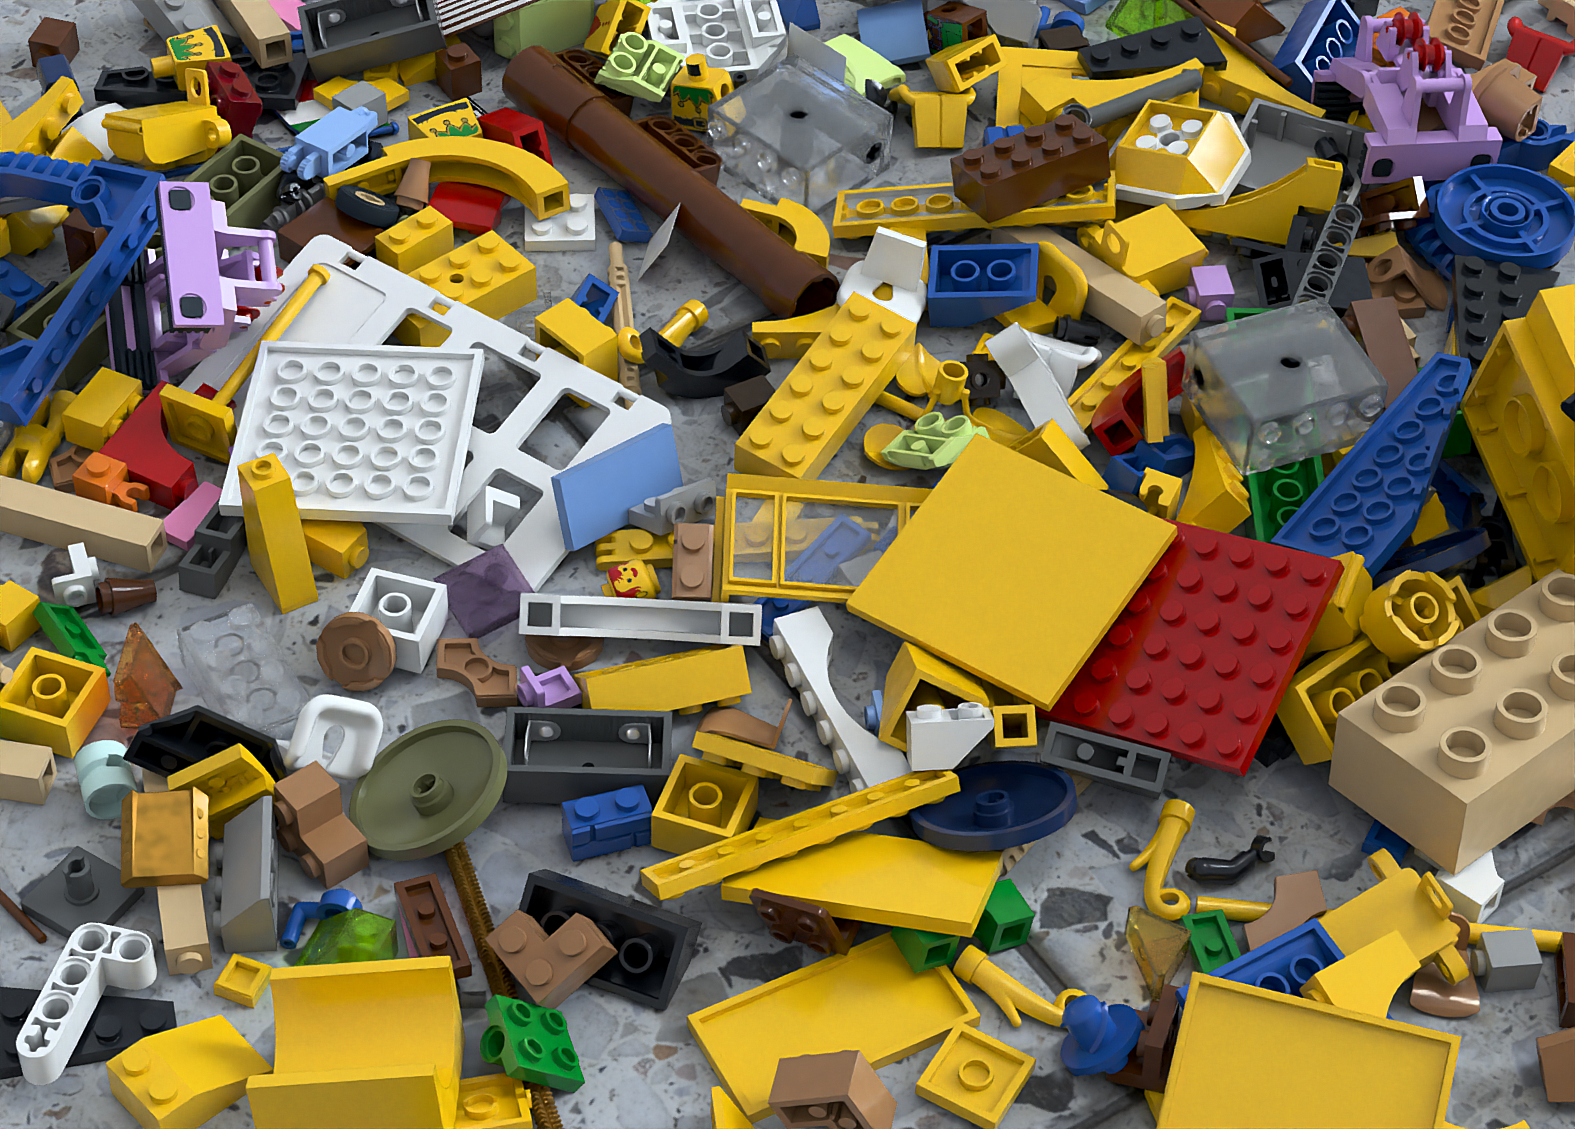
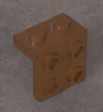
(1393, 207)
(804, 923)

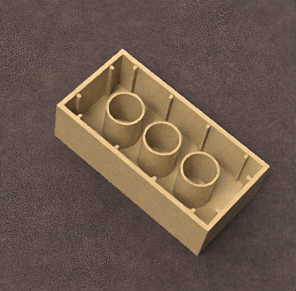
(1470, 732)

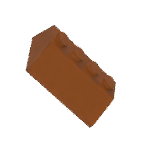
(1246, 16)

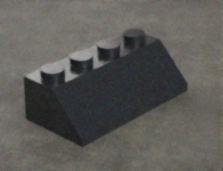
(650, 941)

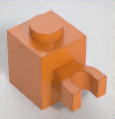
(108, 482)

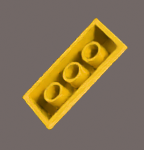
(34, 227)
(669, 681)

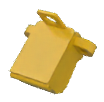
(169, 132)
(1147, 248)
(1341, 617)
(1403, 904)

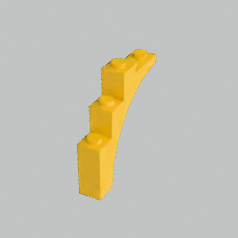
(795, 335)

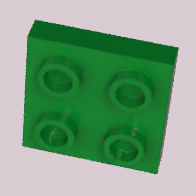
(530, 1044)

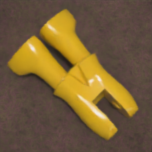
(35, 443)

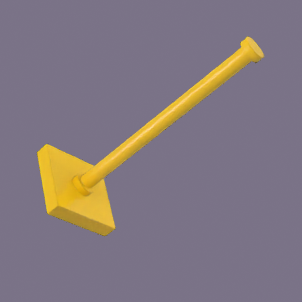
(209, 424)

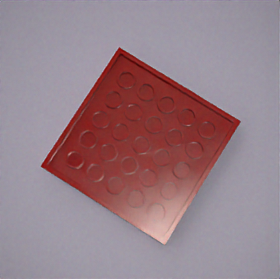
(1203, 649)

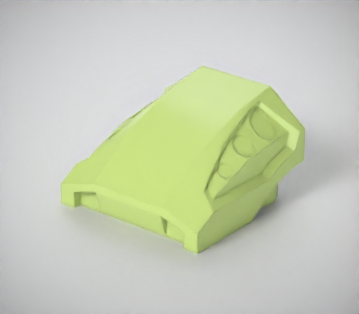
(865, 64)
(640, 67)
(933, 442)

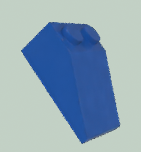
(980, 281)

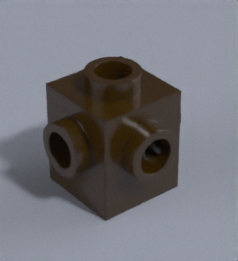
(992, 379)

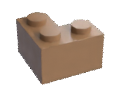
(316, 827)
(555, 964)
(831, 1092)

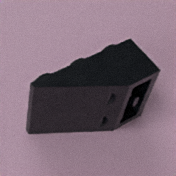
(1281, 274)

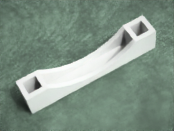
(640, 618)
(805, 649)

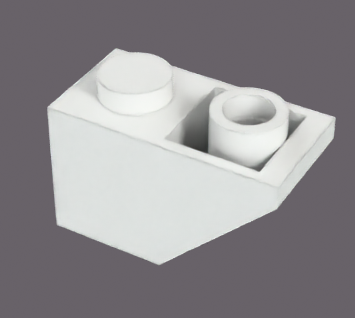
(944, 736)

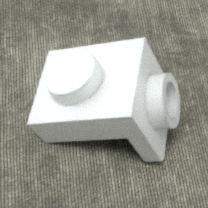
(78, 587)

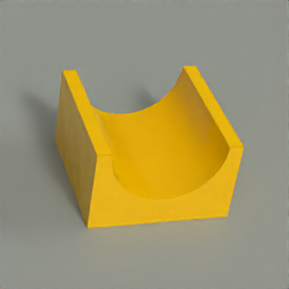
(363, 1047)

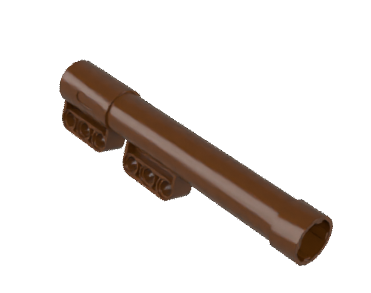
(661, 168)

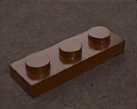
(432, 922)

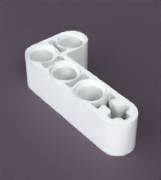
(1034, 382)
(90, 961)

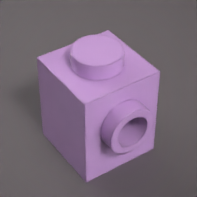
(1209, 291)

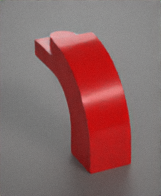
(1121, 415)

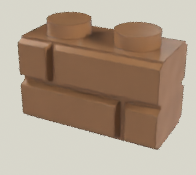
(692, 562)

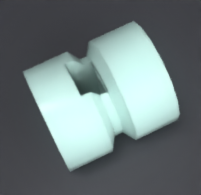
(104, 778)

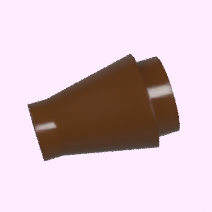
(121, 595)

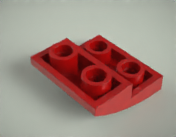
(470, 205)

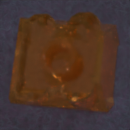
(143, 682)

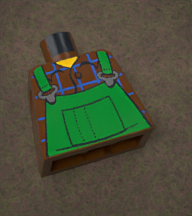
(954, 24)

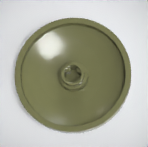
(429, 789)

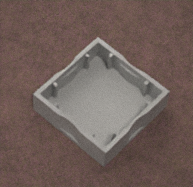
(1281, 142)

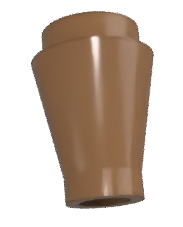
(414, 186)

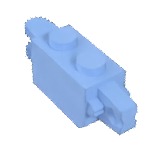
(330, 143)

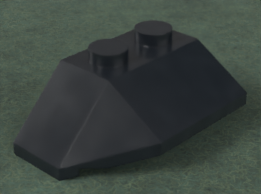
(197, 734)

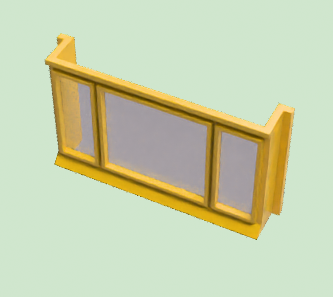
(804, 535)

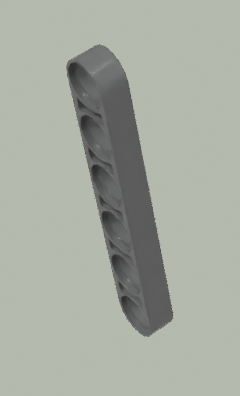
(1329, 253)

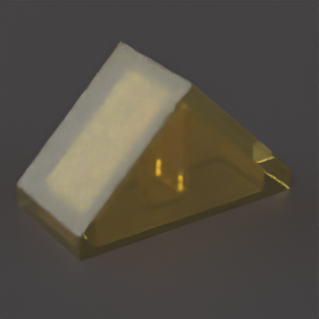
(1156, 946)

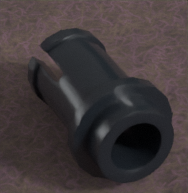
(1076, 330)

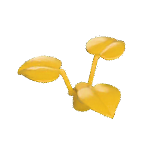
(942, 383)

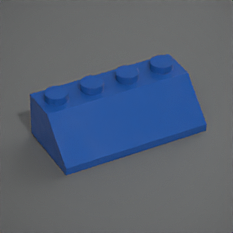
(1320, 33)

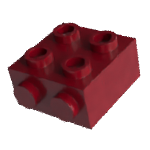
(233, 97)

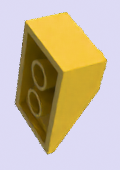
(184, 1074)

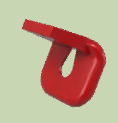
(1537, 52)

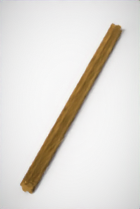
(494, 968)

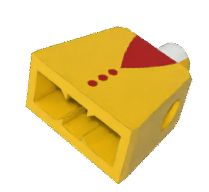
(611, 23)

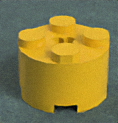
(1410, 615)

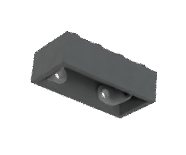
(367, 33)
(584, 753)

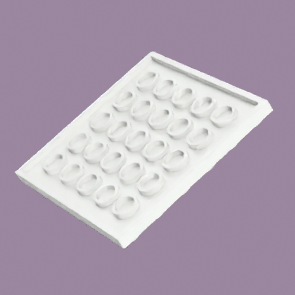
(361, 428)

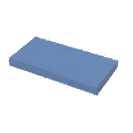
(599, 491)

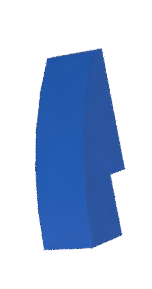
(1172, 456)

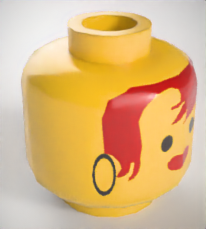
(631, 580)

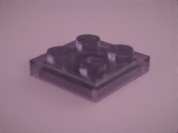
(485, 592)

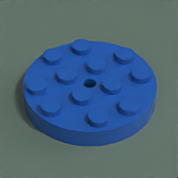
(1505, 215)

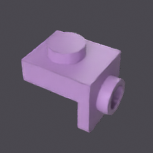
(548, 689)

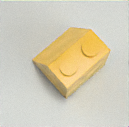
(920, 680)

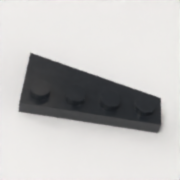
(1152, 51)

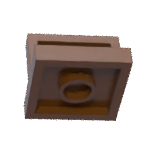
(1153, 1053)

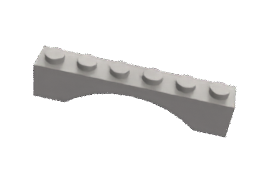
(1011, 20)

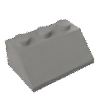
(183, 16)
(248, 881)

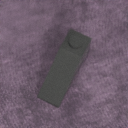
(1106, 760)

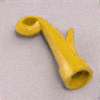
(688, 319)
(1174, 823)
(1009, 993)

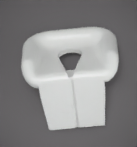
(891, 260)
(1063, 359)
(360, 740)

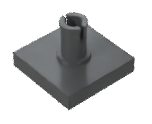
(79, 893)

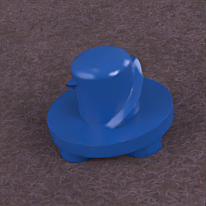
(1098, 1035)

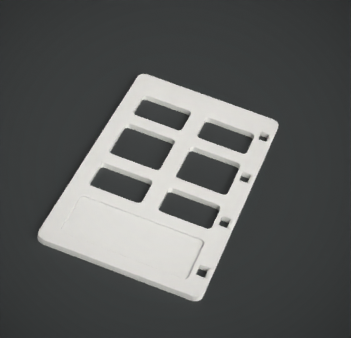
(365, 310)

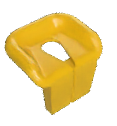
(936, 116)
(1068, 298)

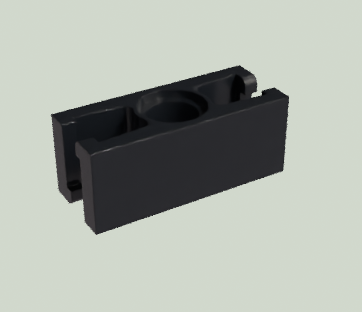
(1501, 552)

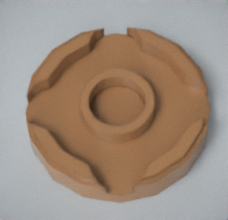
(356, 651)
(566, 651)

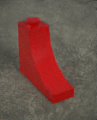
(148, 455)

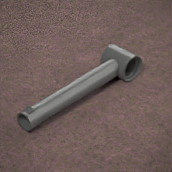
(1134, 101)

